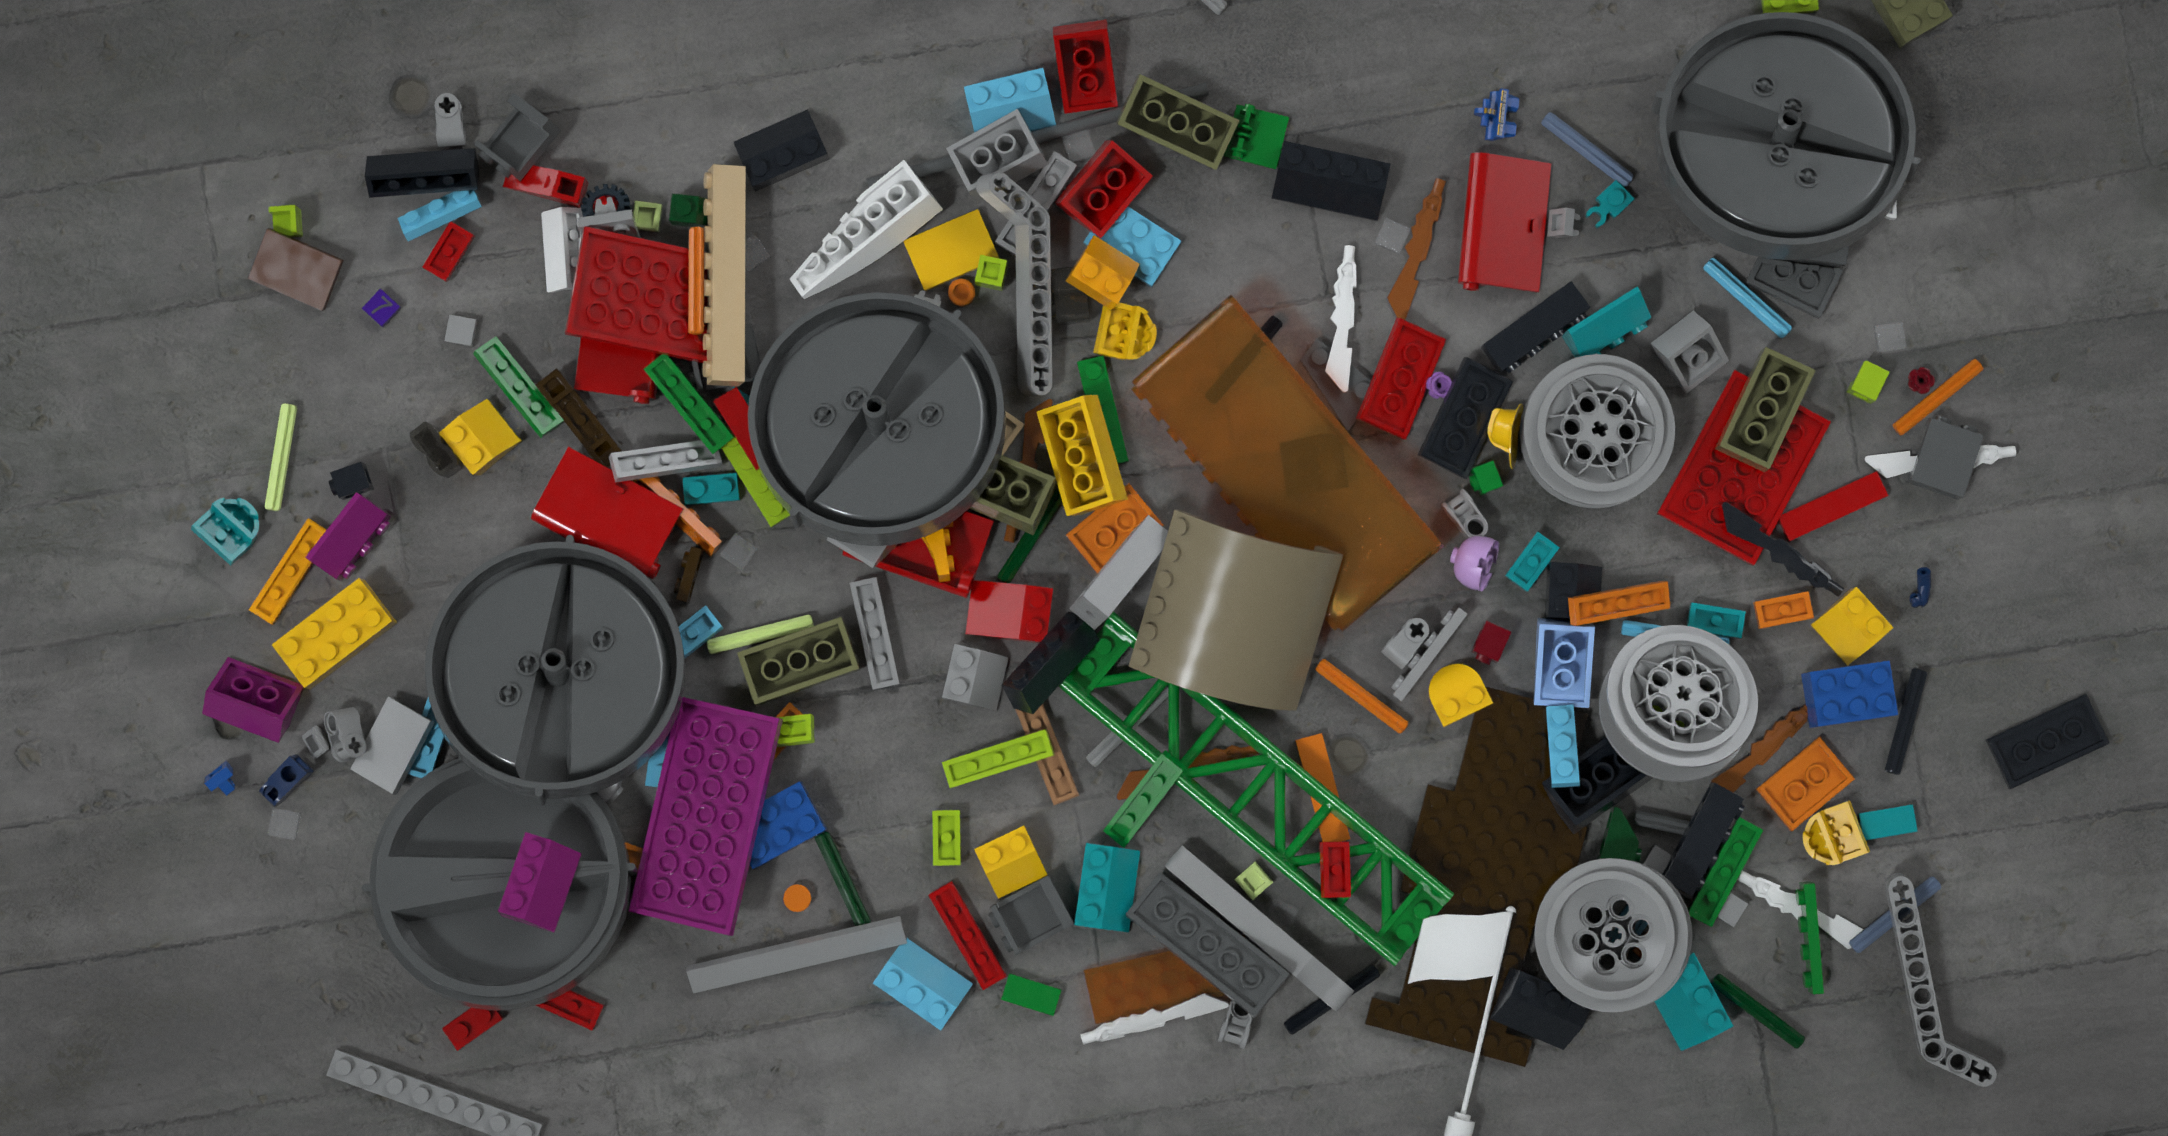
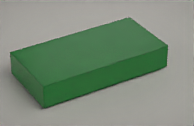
(1031, 994)

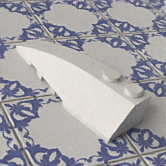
(876, 225)

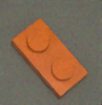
(1783, 610)

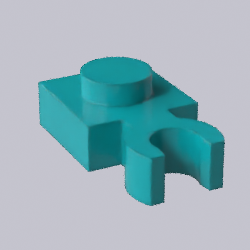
(1612, 202)

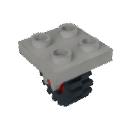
(608, 211)

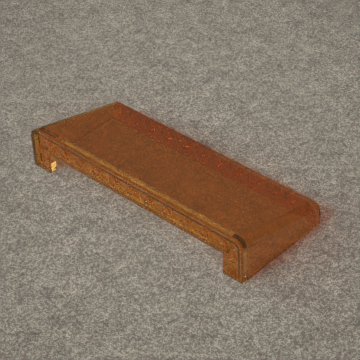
(1284, 457)

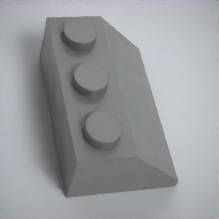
(997, 148)

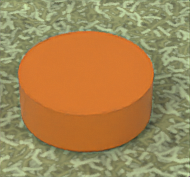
(961, 292)
(797, 898)

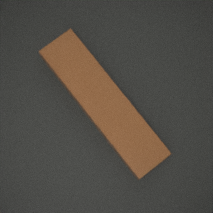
(1054, 768)

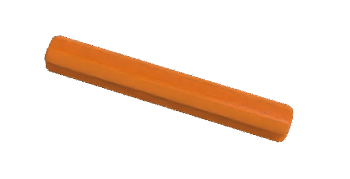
(696, 281)
(1937, 397)
(1361, 696)

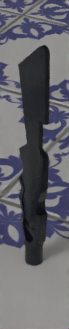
(1781, 552)

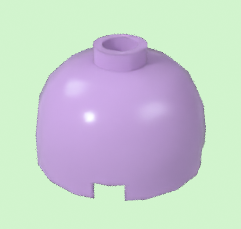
(1474, 561)

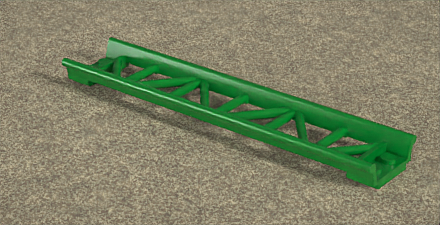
(1397, 930)

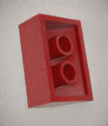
(1103, 188)

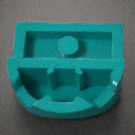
(228, 528)

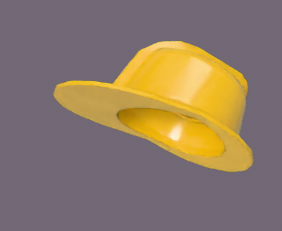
(1504, 430)

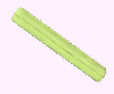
(280, 457)
(759, 634)

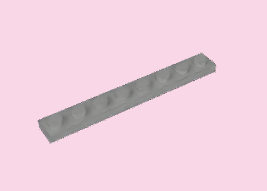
(430, 1097)

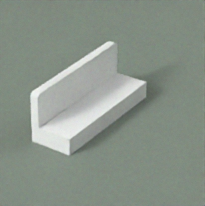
(561, 246)

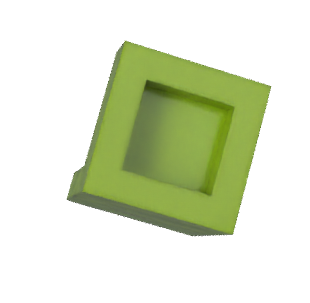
(287, 220)
(991, 272)
(1868, 382)

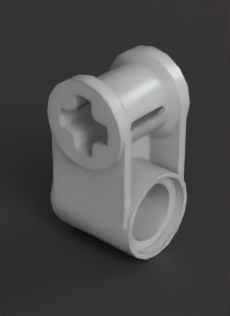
(449, 126)
(1464, 514)
(1404, 646)
(345, 732)
(1237, 1024)

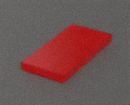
(1401, 378)

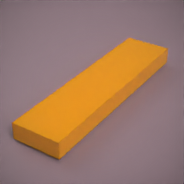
(287, 574)

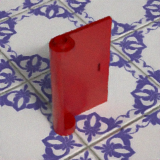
(1497, 237)
(615, 371)
(593, 509)
(967, 546)

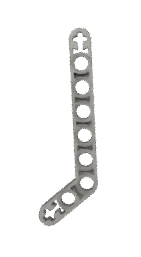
(1029, 382)
(1259, 928)
(1923, 979)

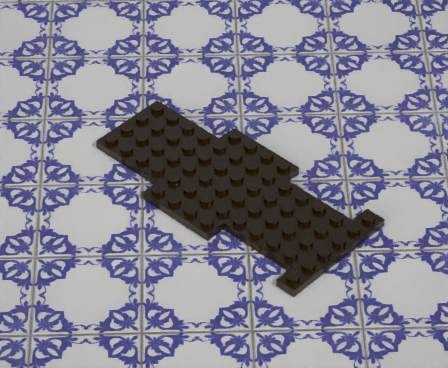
(1494, 849)

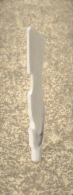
(1343, 317)
(1901, 462)
(1838, 928)
(1153, 1018)

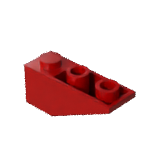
(550, 185)

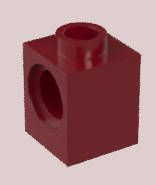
(1490, 643)

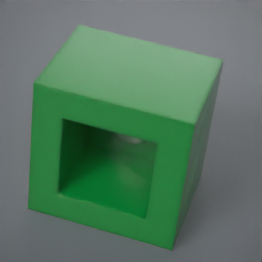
(1485, 478)

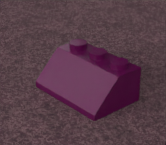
(349, 537)
(252, 699)
(539, 882)

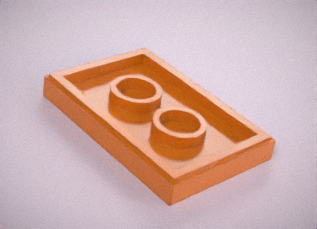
(1108, 528)
(1805, 784)

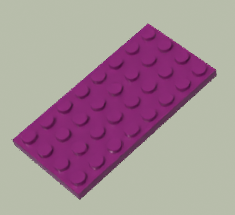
(706, 816)

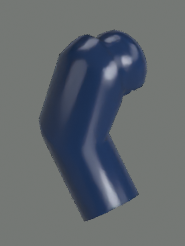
(1923, 588)

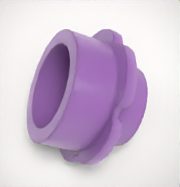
(1431, 384)

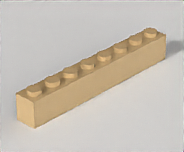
(725, 275)

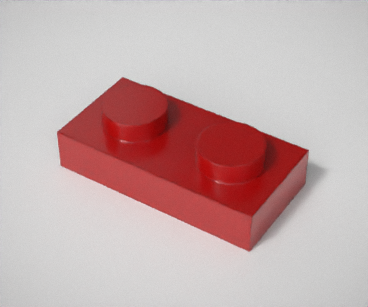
(448, 251)
(1335, 869)
(470, 1026)

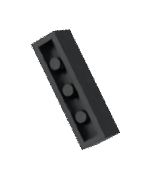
(422, 172)
(1535, 328)
(1050, 663)
(1702, 838)

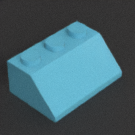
(1001, 96)
(923, 983)

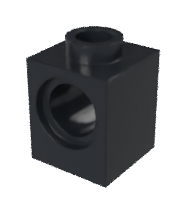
(350, 480)

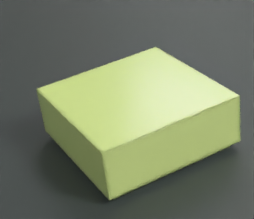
(647, 215)
(1253, 880)

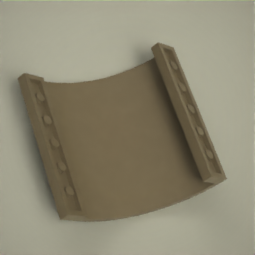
(1234, 614)

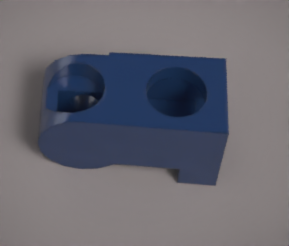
(285, 779)

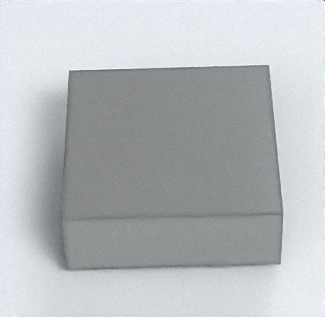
(460, 330)

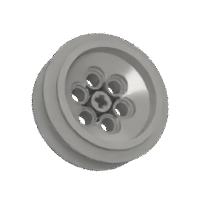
(1552, 451)
(1652, 738)
(1579, 971)

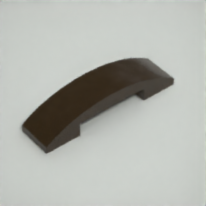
(578, 417)

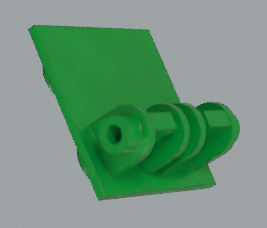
(1257, 136)

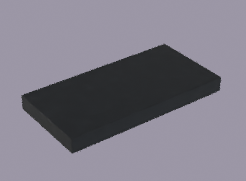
(1464, 418)
(2047, 741)

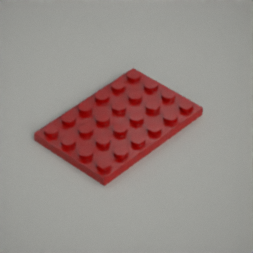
(633, 295)
(1716, 478)

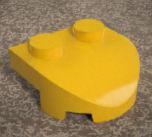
(1125, 332)
(1457, 693)
(1835, 835)

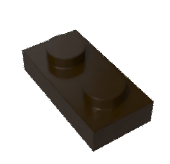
(685, 585)

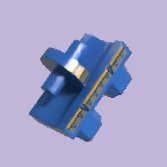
(1494, 115)

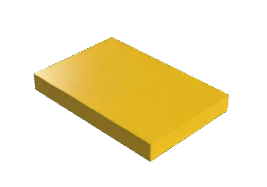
(950, 249)

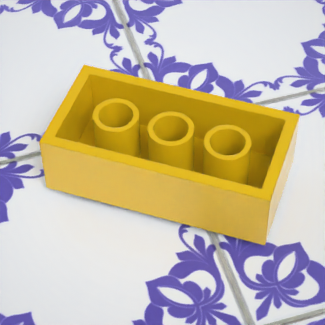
(1082, 455)
(334, 633)

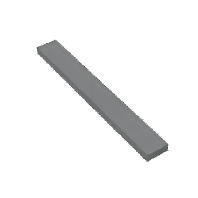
(796, 954)

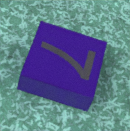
(381, 308)

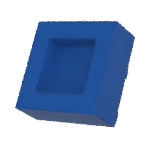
(221, 778)

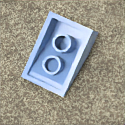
(1563, 663)

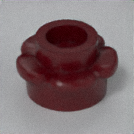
(1914, 383)

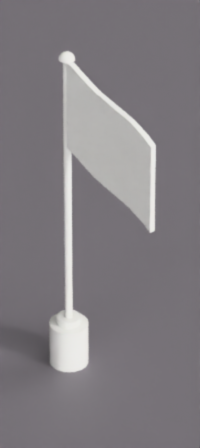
(1463, 950)

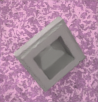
(316, 741)

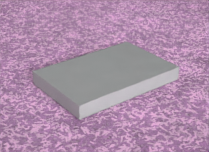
(392, 745)

